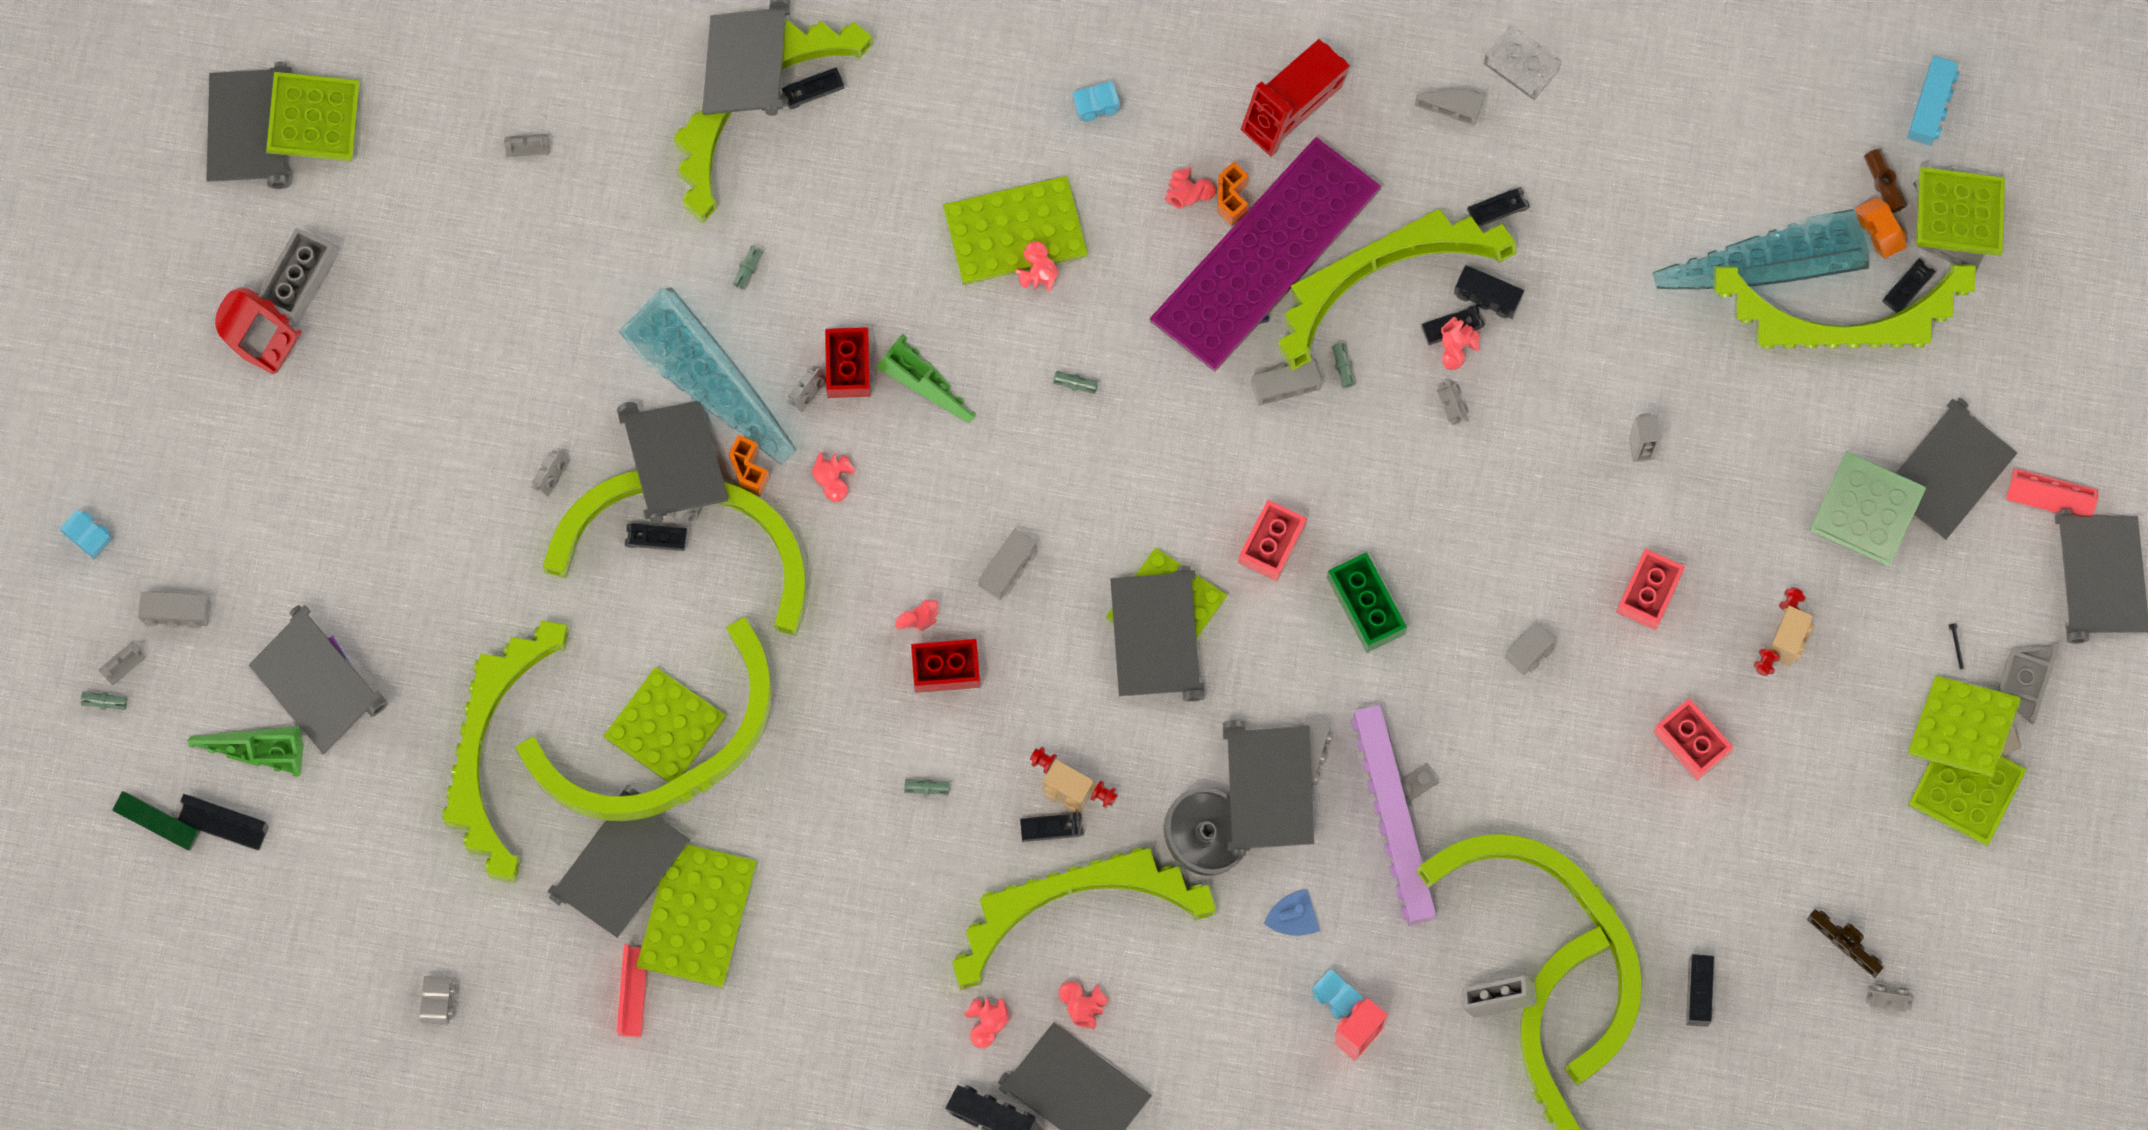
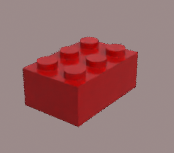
(847, 362)
(945, 665)

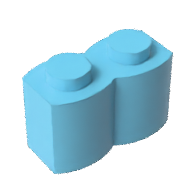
(1096, 101)
(85, 533)
(1336, 994)

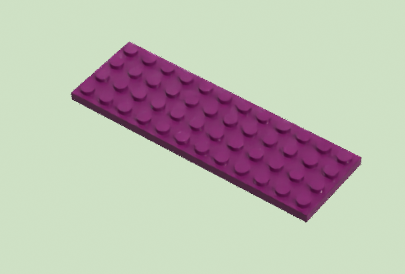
(1265, 254)

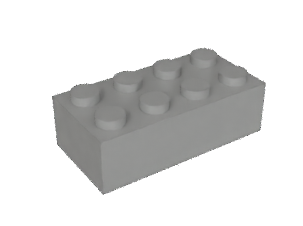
(298, 274)

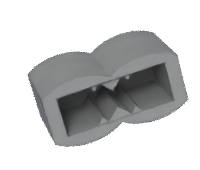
(436, 1000)

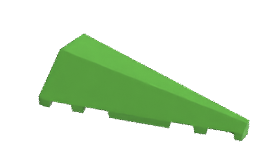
(909, 369)
(270, 747)

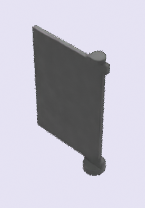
(745, 60)
(239, 127)
(673, 458)
(1956, 466)
(2102, 575)
(1156, 635)
(315, 681)
(1269, 787)
(619, 869)
(1074, 1086)

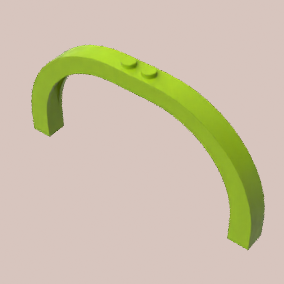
(628, 484)
(690, 783)
(1594, 905)
(1562, 962)

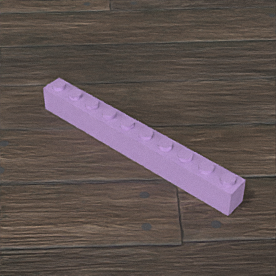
(1393, 813)

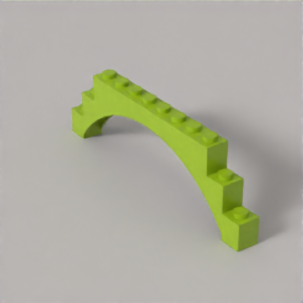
(702, 132)
(1421, 237)
(1905, 327)
(492, 681)
(1128, 872)

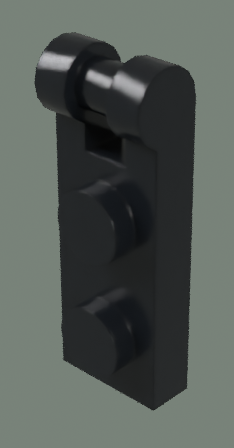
(813, 87)
(1498, 207)
(1908, 286)
(1432, 328)
(656, 537)
(1050, 827)

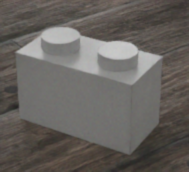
(1530, 649)

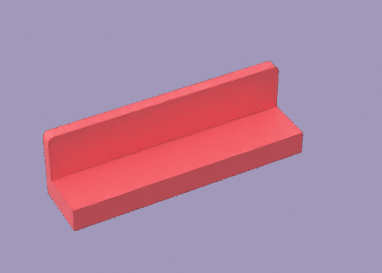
(2051, 493)
(631, 994)

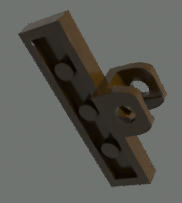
(1847, 940)

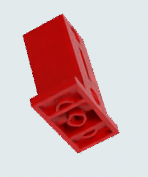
(1293, 95)

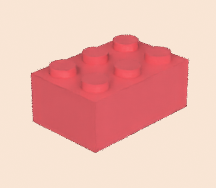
(1272, 540)
(1650, 589)
(1693, 739)
(1360, 1029)

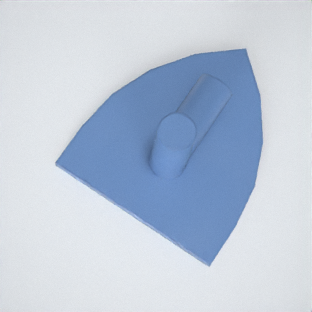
(1293, 915)

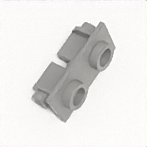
(526, 145)
(813, 381)
(1457, 408)
(555, 464)
(122, 663)
(1899, 997)

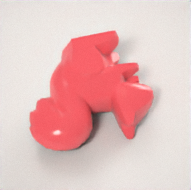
(1186, 192)
(1042, 269)
(1455, 340)
(827, 475)
(919, 617)
(1082, 1008)
(992, 1021)

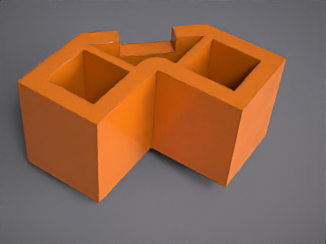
(1229, 203)
(1883, 228)
(748, 474)

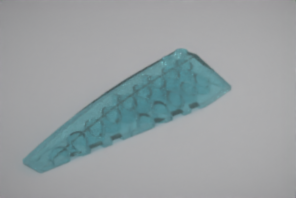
(1810, 250)
(687, 354)

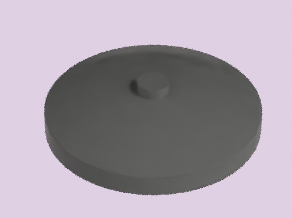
(1199, 831)

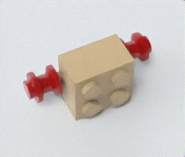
(1791, 632)
(1069, 785)

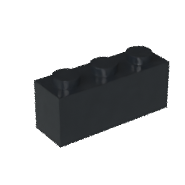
(1488, 292)
(1700, 990)

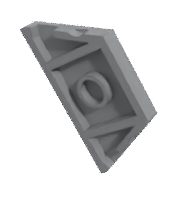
(2028, 676)

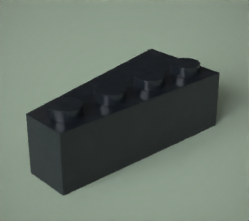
(985, 1111)

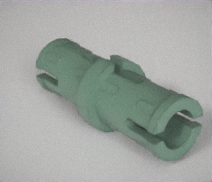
(747, 267)
(1343, 365)
(1075, 382)
(104, 701)
(926, 787)

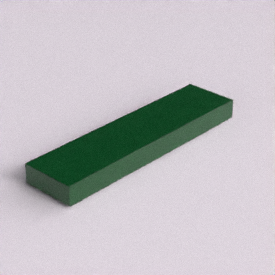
(156, 820)

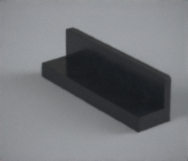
(223, 822)

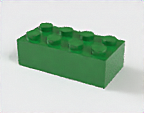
(1366, 602)

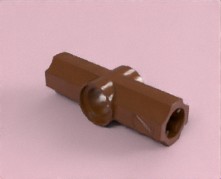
(1880, 169)

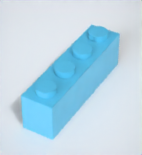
(1933, 100)

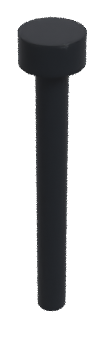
(1953, 627)

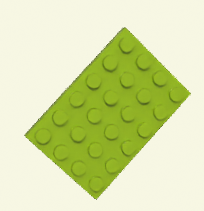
(997, 226)
(697, 916)

